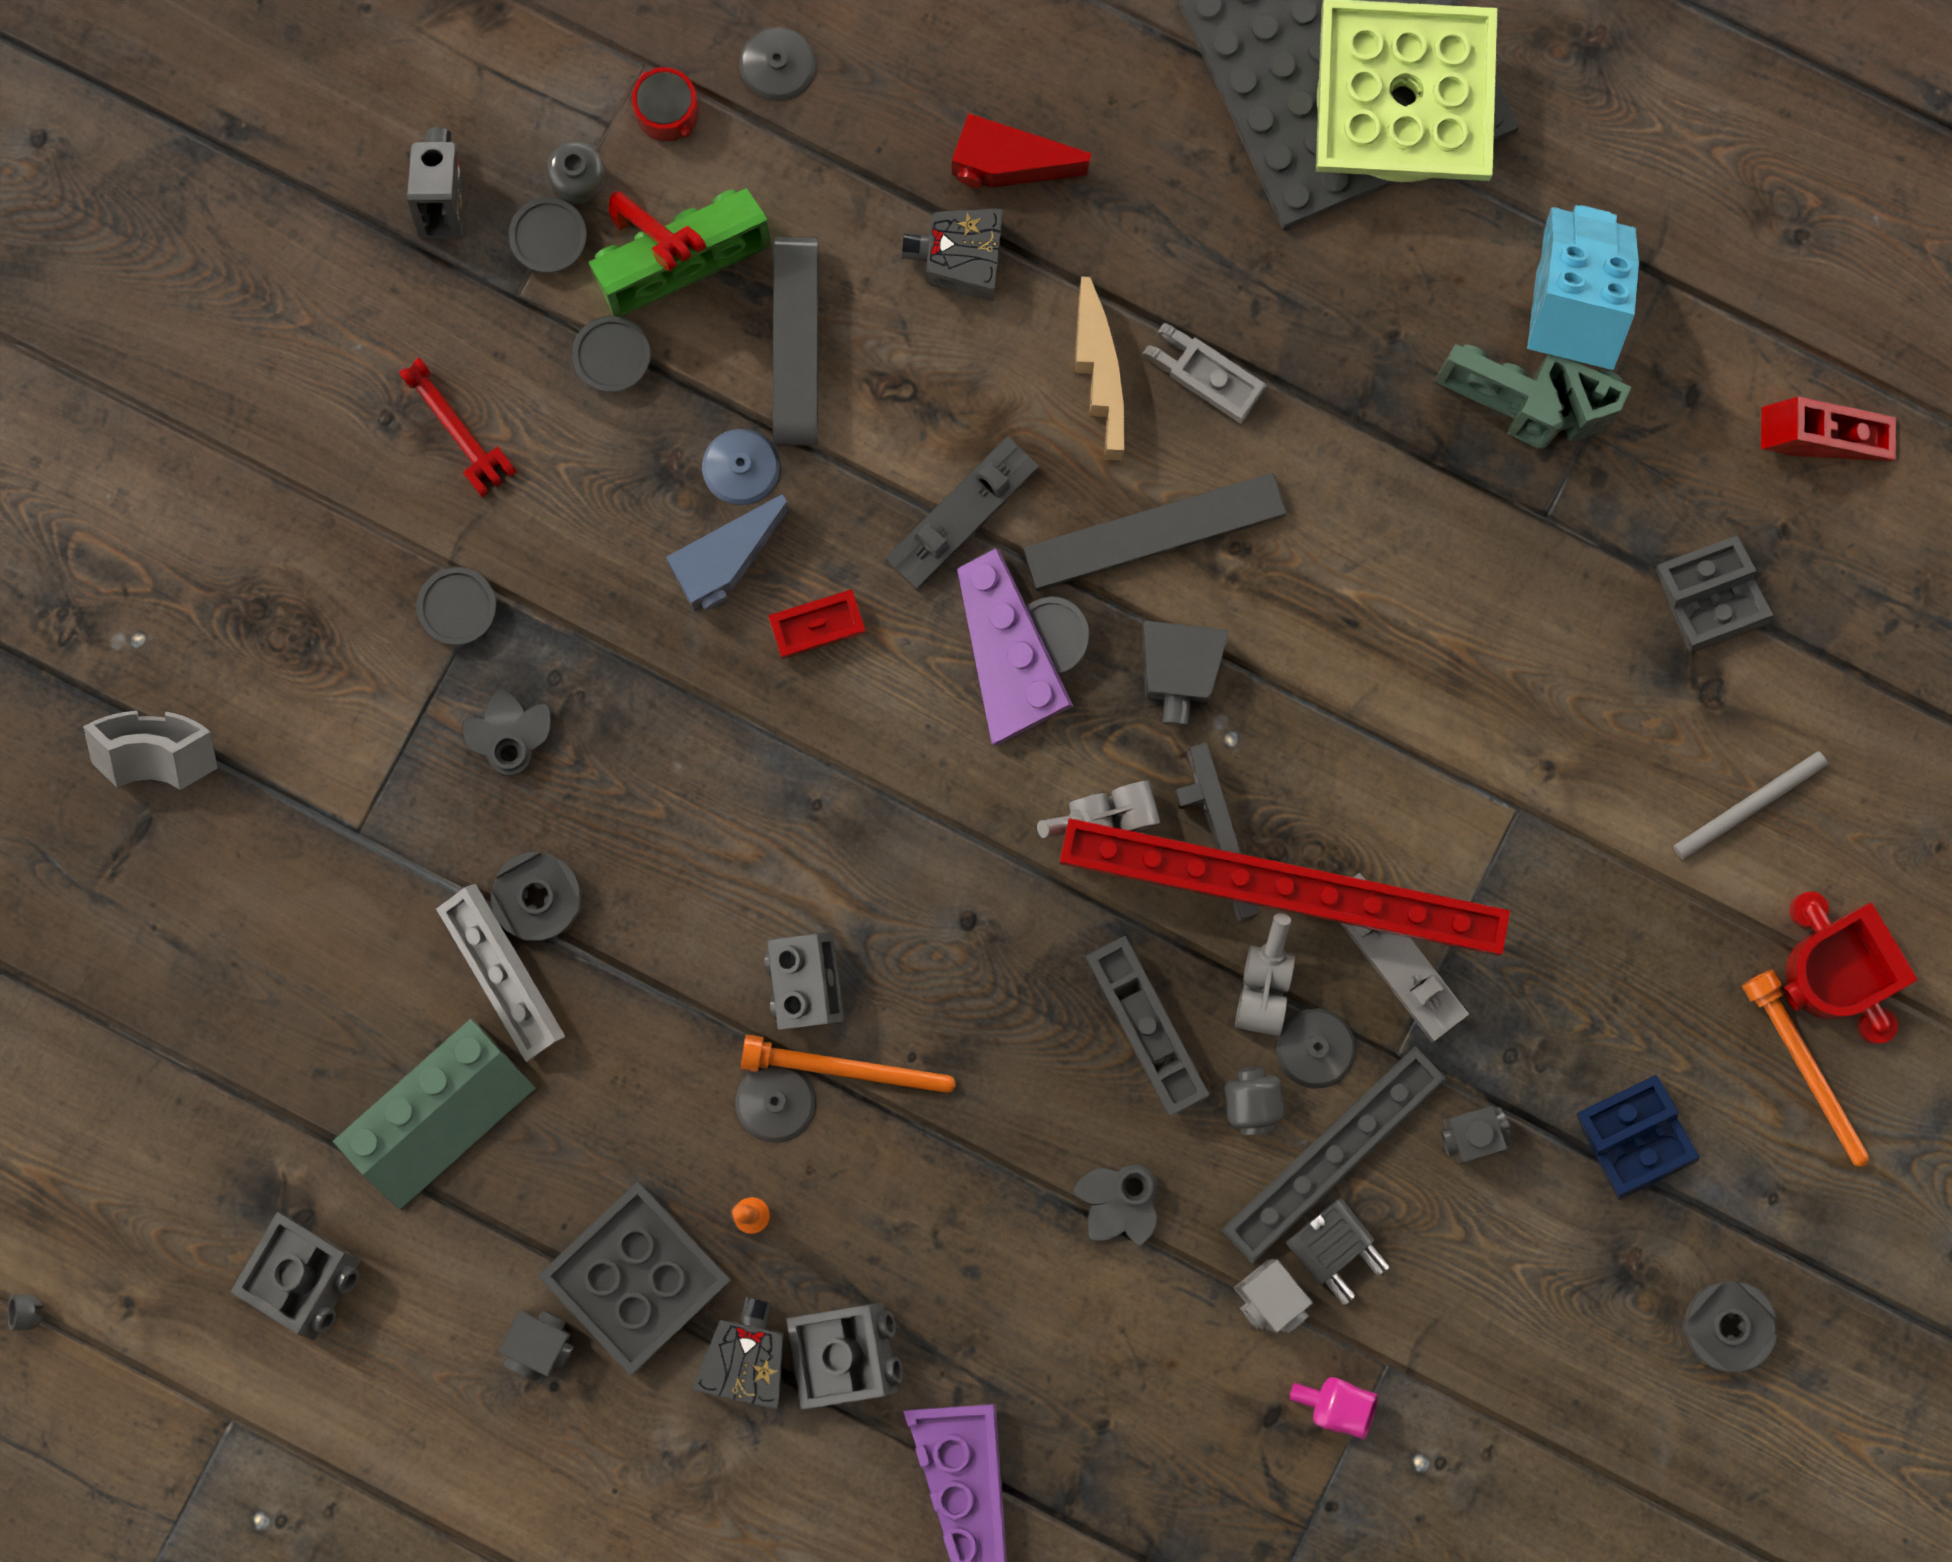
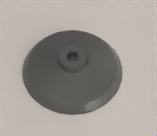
(777, 64)
(547, 234)
(611, 353)
(456, 605)
(1061, 630)
(1315, 1048)
(775, 1103)

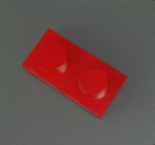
(816, 624)

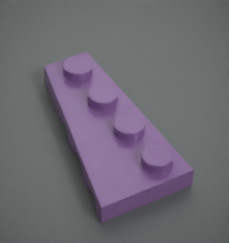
(1010, 657)
(964, 1477)

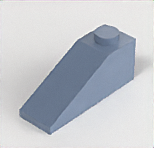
(721, 558)

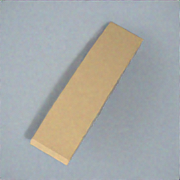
(1098, 357)

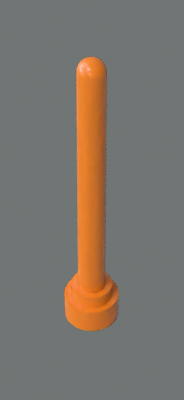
(1766, 993)
(760, 1054)
(751, 1215)

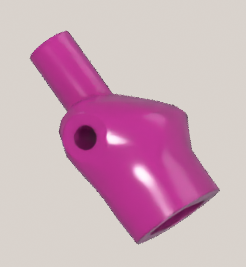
(1339, 1406)

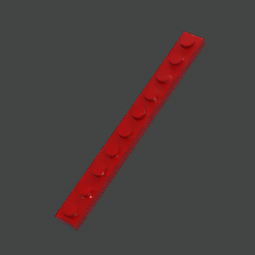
(1284, 887)

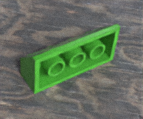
(731, 231)

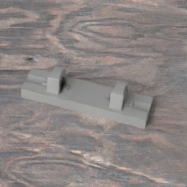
(1403, 968)

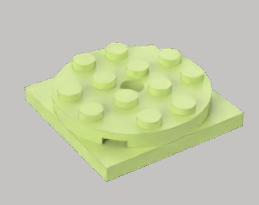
(1437, 53)

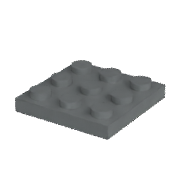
(634, 1278)

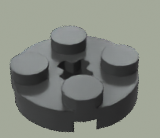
(511, 890)
(1730, 1352)

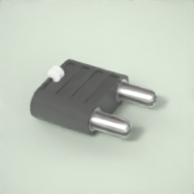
(1331, 1243)

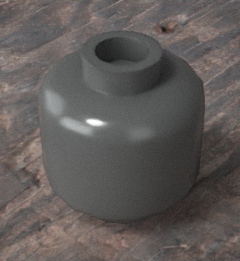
(576, 172)
(1254, 1101)

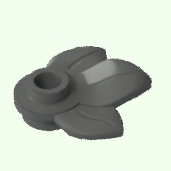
(506, 727)
(1114, 1208)

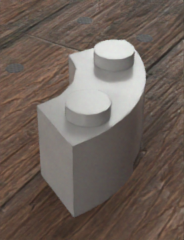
(150, 748)

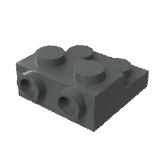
(297, 1277)
(844, 1355)

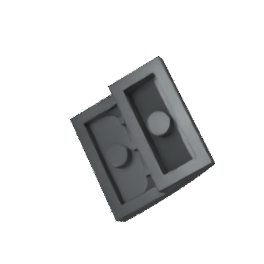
(1714, 594)

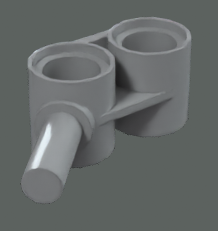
(1128, 808)
(1265, 980)

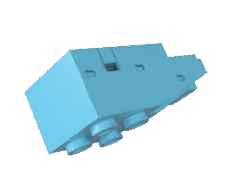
(1584, 287)

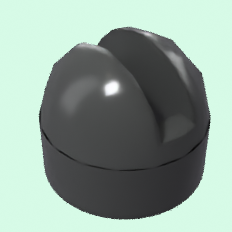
(21, 1312)

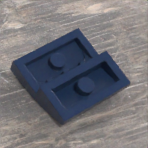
(1637, 1137)

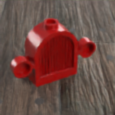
(1845, 967)

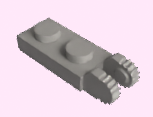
(1207, 374)

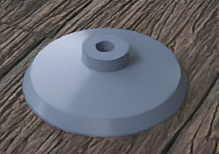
(741, 466)

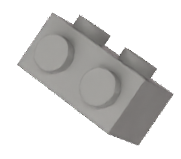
(1272, 1298)

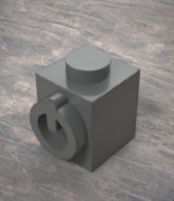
(1476, 1134)
(536, 1345)

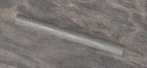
(1750, 805)

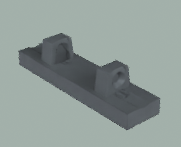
(961, 514)
(1209, 794)
(1147, 1026)

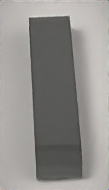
(795, 341)

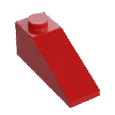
(1007, 156)
(1827, 431)

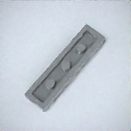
(500, 972)

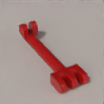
(668, 243)
(418, 378)

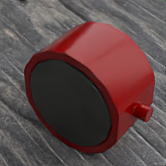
(665, 104)

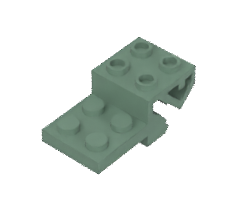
(1556, 398)

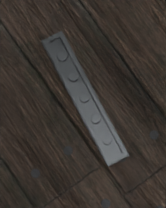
(1154, 531)
(1333, 1154)

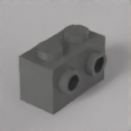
(804, 980)

